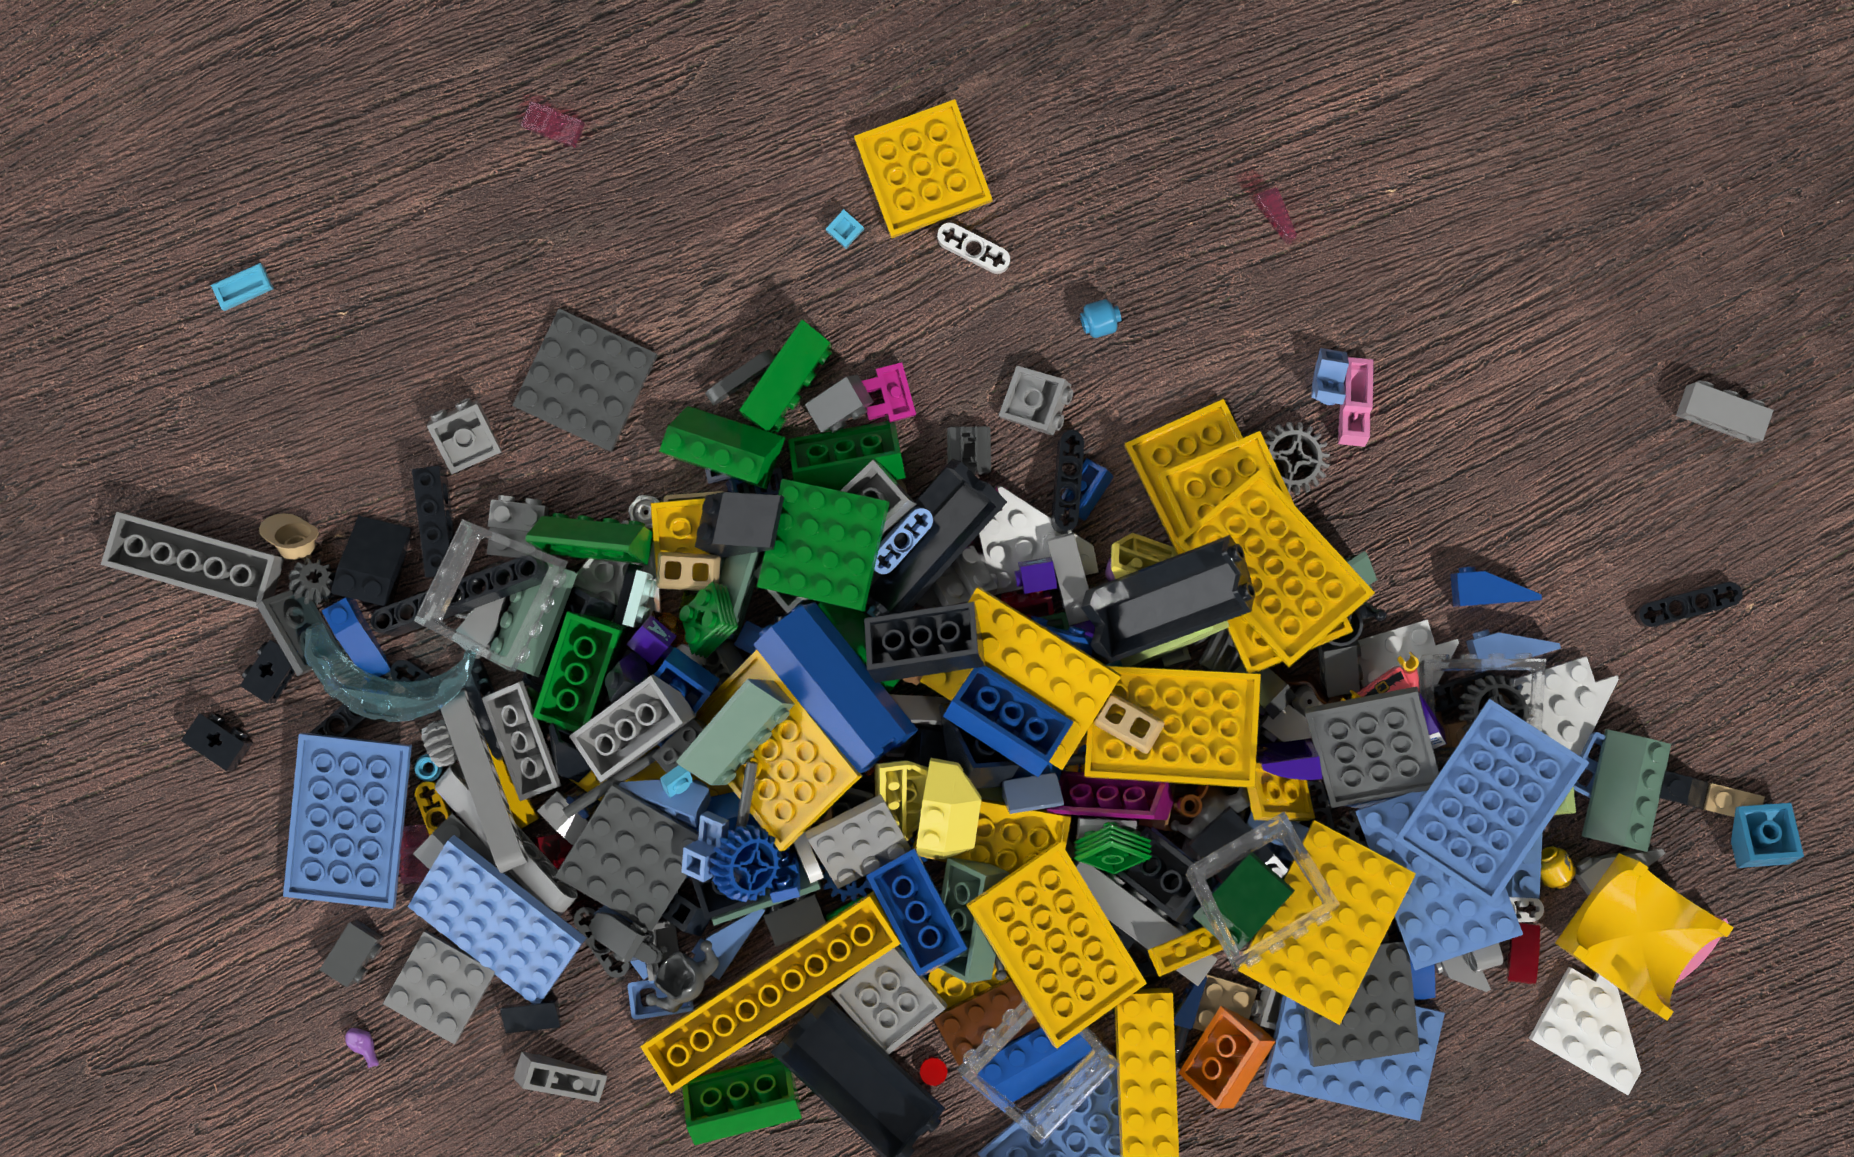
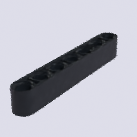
(472, 594)

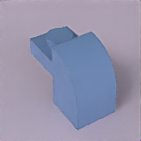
(1330, 377)
(697, 855)

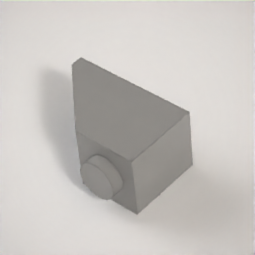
(1459, 970)

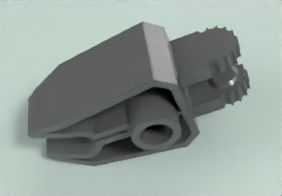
(625, 938)

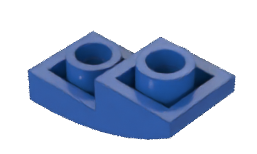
(788, 883)

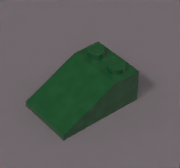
(1247, 899)

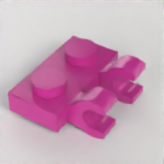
(895, 393)

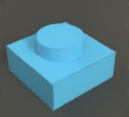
(844, 229)
(676, 781)

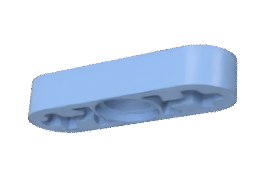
(909, 520)

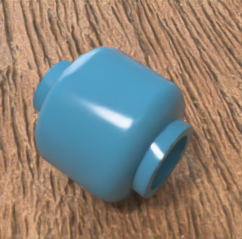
(1100, 318)

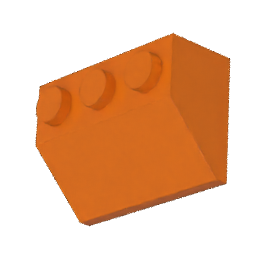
(1226, 1058)

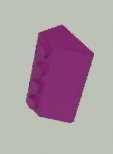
(1113, 797)

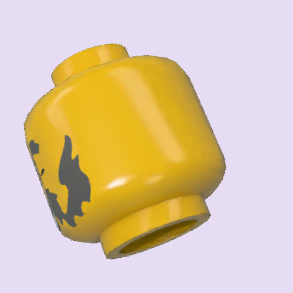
(1556, 868)

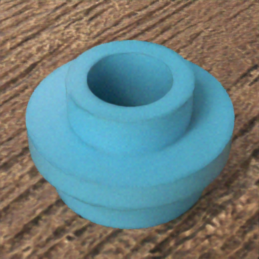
(422, 773)

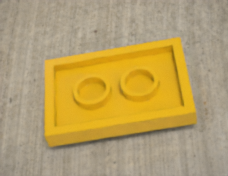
(676, 531)
(1278, 795)

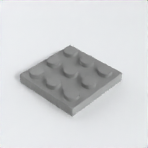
(858, 841)
(439, 987)
(889, 1000)

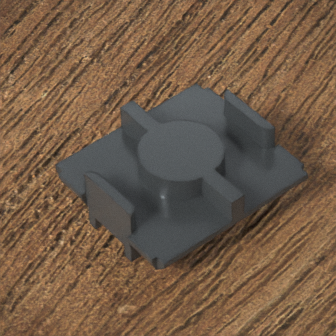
(970, 447)
(1221, 653)

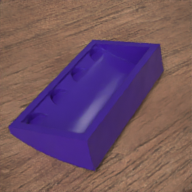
(1291, 759)

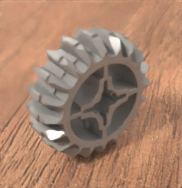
(1303, 460)

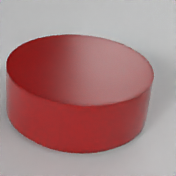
(933, 1071)

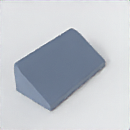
(1032, 793)

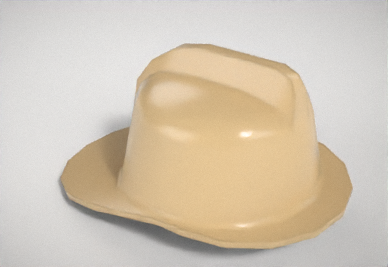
(290, 535)

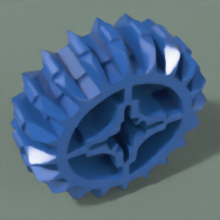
(741, 858)

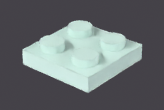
(642, 589)

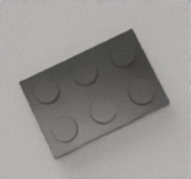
(288, 622)

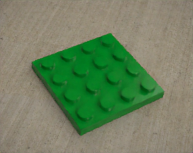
(825, 545)

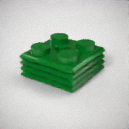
(708, 619)
(1112, 848)

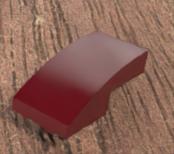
(1524, 955)

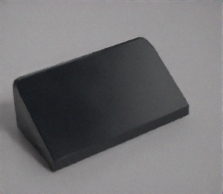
(530, 1016)

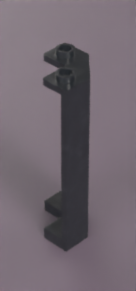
(960, 511)
(1169, 600)
(858, 1080)

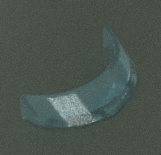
(377, 696)

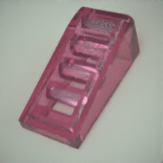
(1273, 208)

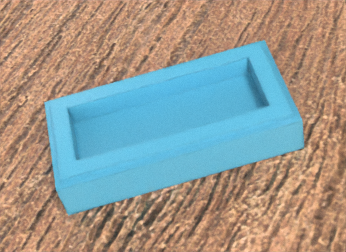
(242, 286)

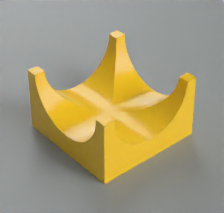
(1639, 933)

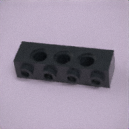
(434, 515)

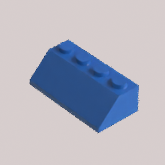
(1008, 719)
(917, 913)
(1032, 1062)

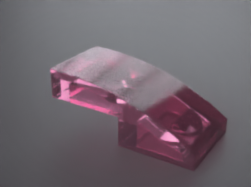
(552, 125)
(412, 869)

